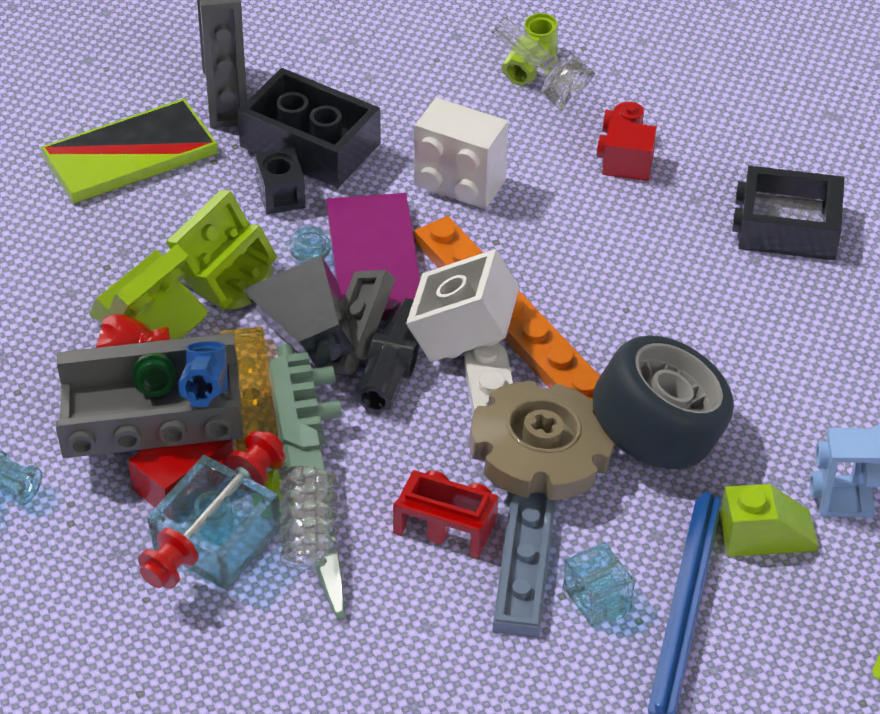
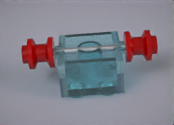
(216, 517)

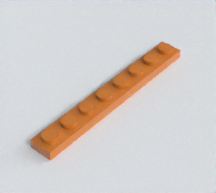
(529, 331)

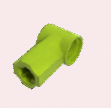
(542, 29)

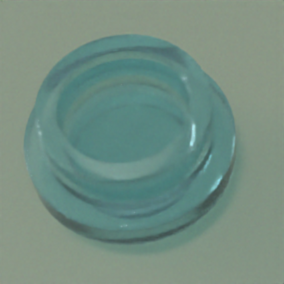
(309, 243)

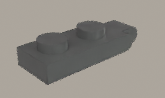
(364, 308)

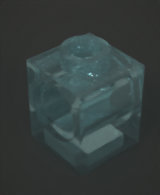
(598, 585)

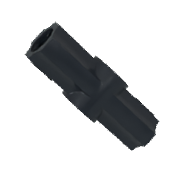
(389, 361)

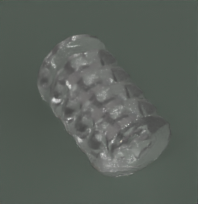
(307, 517)

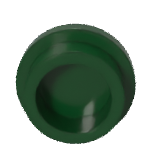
(154, 374)

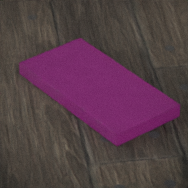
(374, 235)

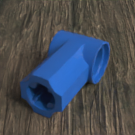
(204, 373)

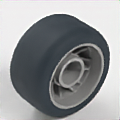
(663, 402)

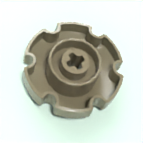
(540, 440)

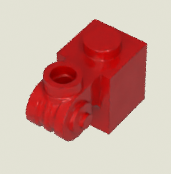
(628, 144)

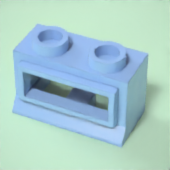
(851, 493)

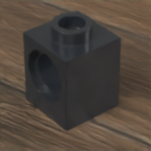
(280, 180)

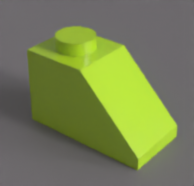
(764, 522)

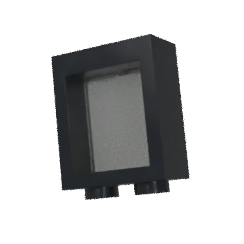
(785, 212)

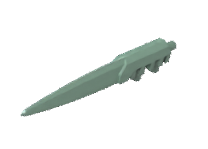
(302, 434)

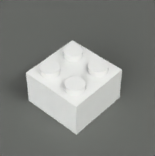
(460, 152)
(463, 306)

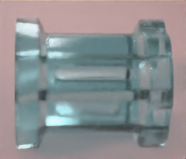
(19, 480)

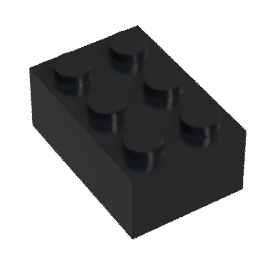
(324, 125)

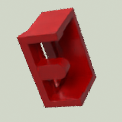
(445, 506)

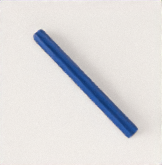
(685, 606)

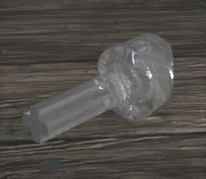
(560, 76)

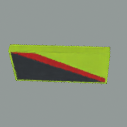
(129, 150)

